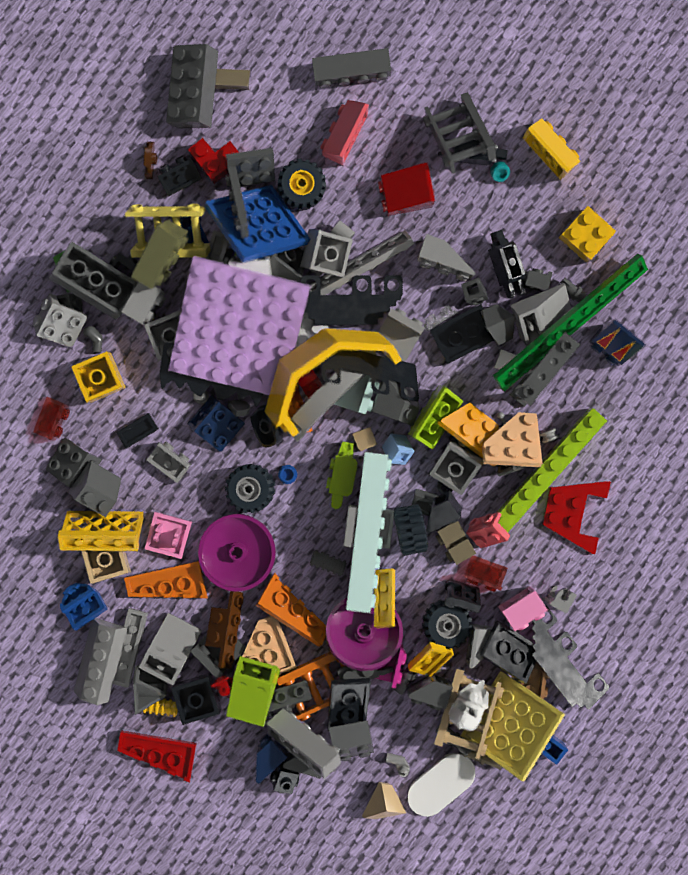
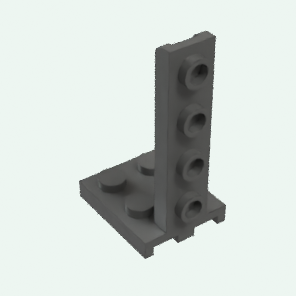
(243, 170)

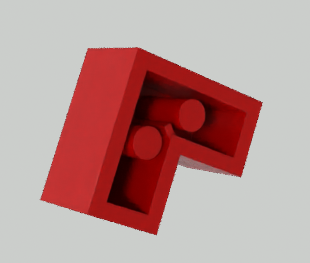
(211, 162)

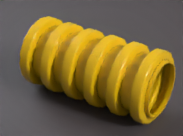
(163, 707)

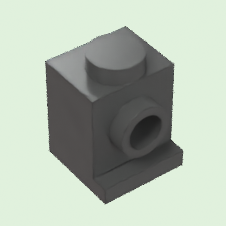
(537, 280)
(475, 295)

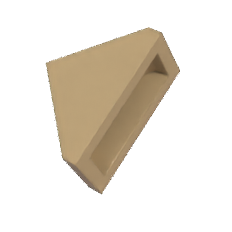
(383, 803)

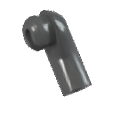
(95, 336)

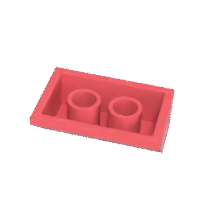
(344, 131)

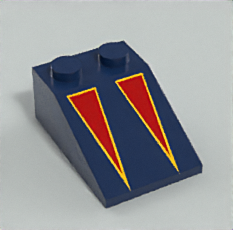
(616, 342)

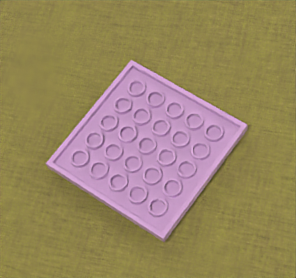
(236, 325)

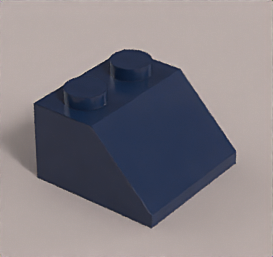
(269, 756)

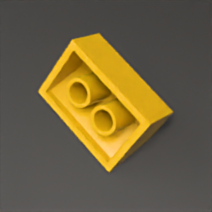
(551, 148)

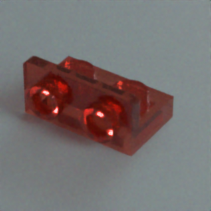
(51, 419)
(485, 572)

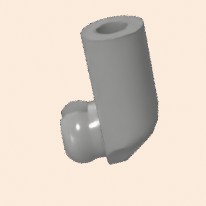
(400, 763)

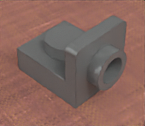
(71, 301)

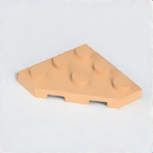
(515, 443)
(270, 645)

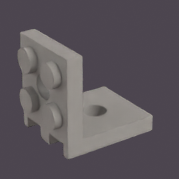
(386, 534)

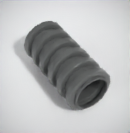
(328, 563)

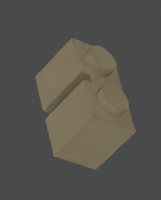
(456, 543)

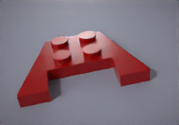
(566, 509)

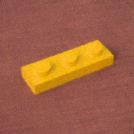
(385, 599)

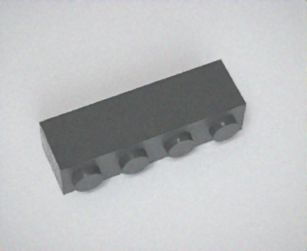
(351, 67)

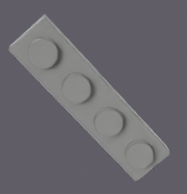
(135, 626)

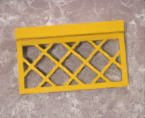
(101, 539)

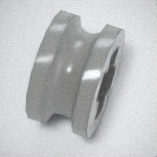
(548, 435)

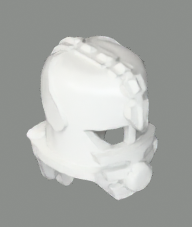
(469, 706)

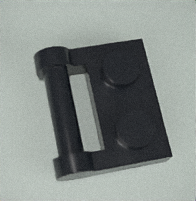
(468, 595)

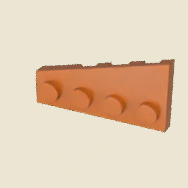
(175, 581)
(290, 611)

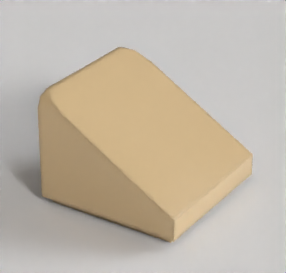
(364, 439)

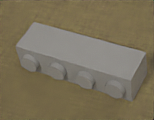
(304, 743)

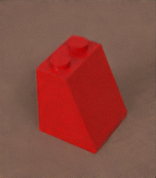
(407, 190)

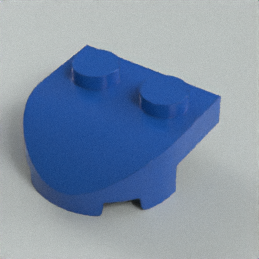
(81, 604)

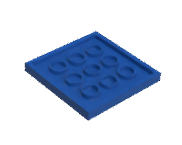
(269, 225)

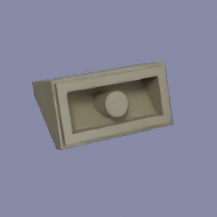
(232, 79)

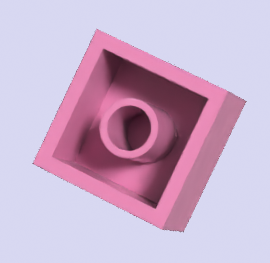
(523, 609)

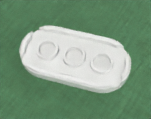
(441, 784)

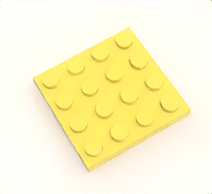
(518, 727)

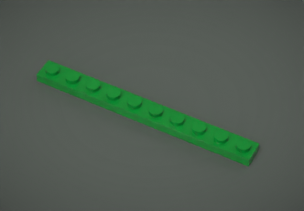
(571, 321)

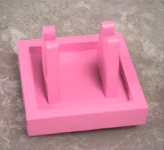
(168, 535)

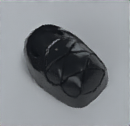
(264, 428)

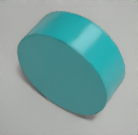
(500, 171)

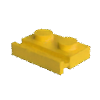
(430, 659)

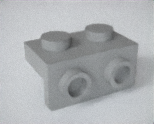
(169, 461)

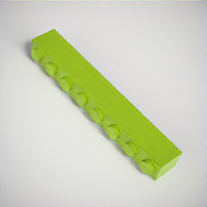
(551, 468)

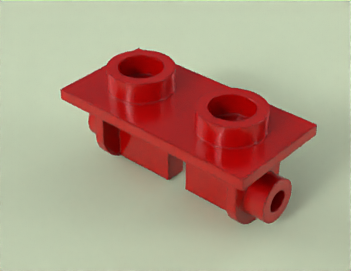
(224, 685)

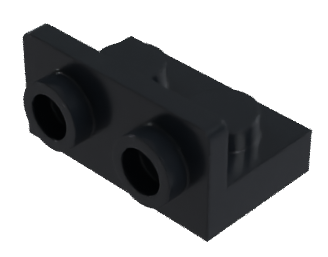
(178, 175)

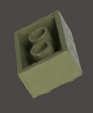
(160, 254)

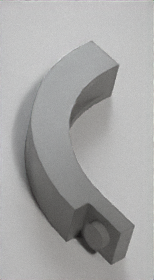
(323, 399)

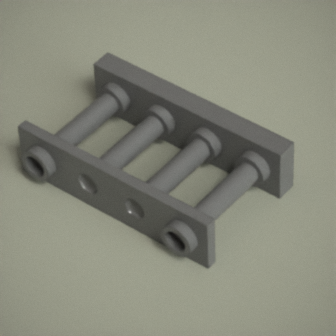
(472, 120)
(542, 373)

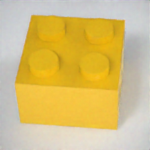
(587, 234)
(98, 377)

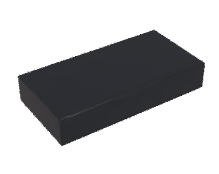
(137, 430)

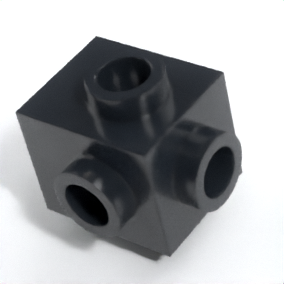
(284, 779)

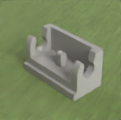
(562, 600)

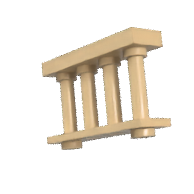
(444, 736)

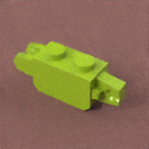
(343, 474)

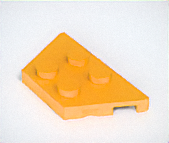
(470, 427)

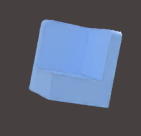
(398, 449)

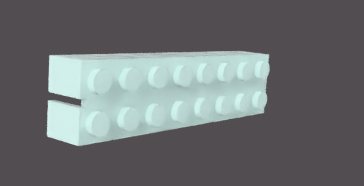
(367, 532)

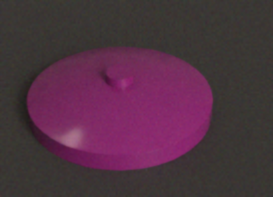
(237, 552)
(357, 641)

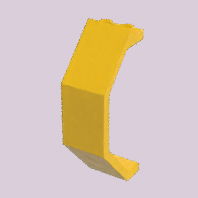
(307, 357)

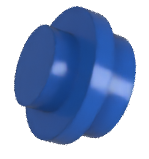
(287, 474)

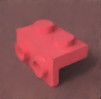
(487, 531)

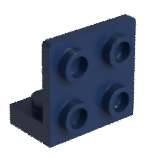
(215, 423)

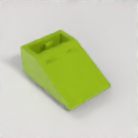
(252, 691)

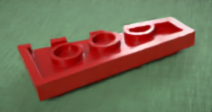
(161, 752)

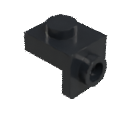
(129, 262)

